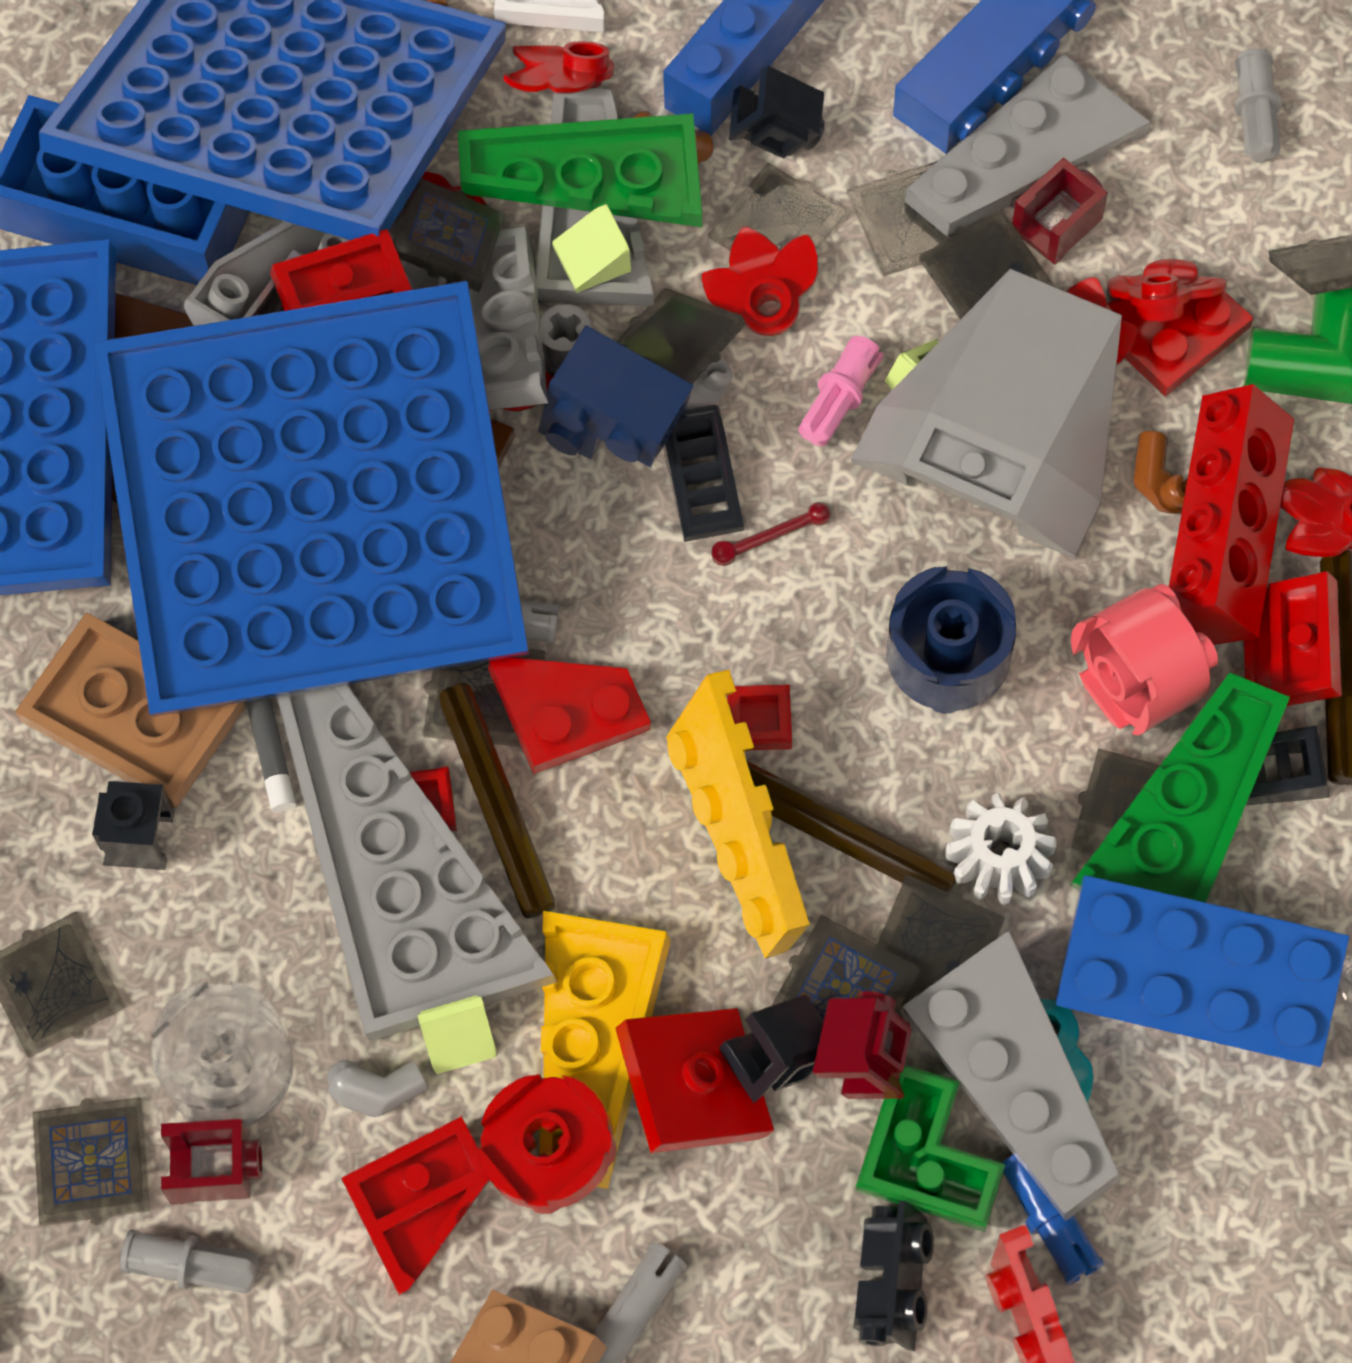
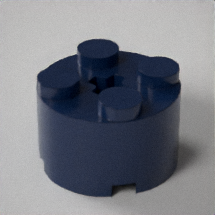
(924, 632)

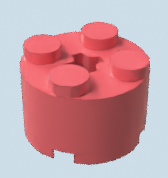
(1144, 659)

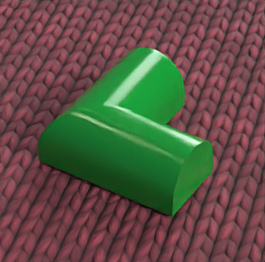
(1307, 364)
(914, 1167)

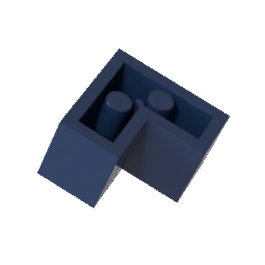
(612, 398)

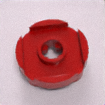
(546, 1180)

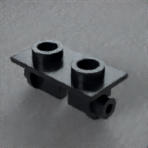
(899, 1246)

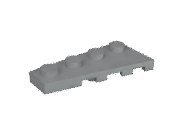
(1049, 119)
(551, 278)
(510, 325)
(1009, 1062)

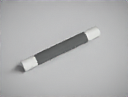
(271, 755)

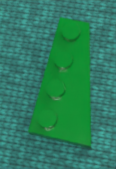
(631, 164)
(1193, 802)

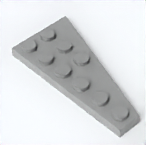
(400, 885)

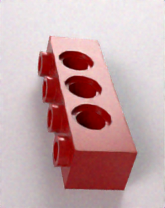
(1231, 513)

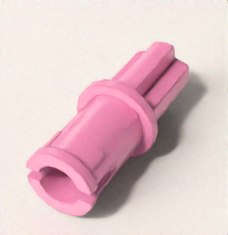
(840, 390)

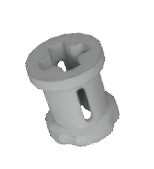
(559, 331)

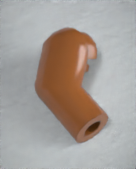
(1152, 478)

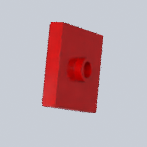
(685, 1083)

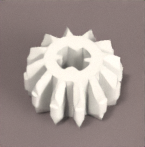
(1017, 865)

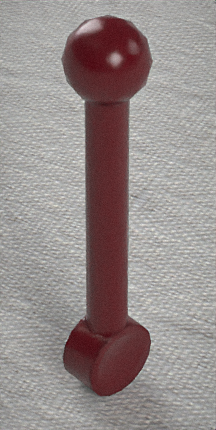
(725, 552)

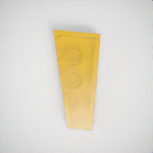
(737, 815)
(602, 979)

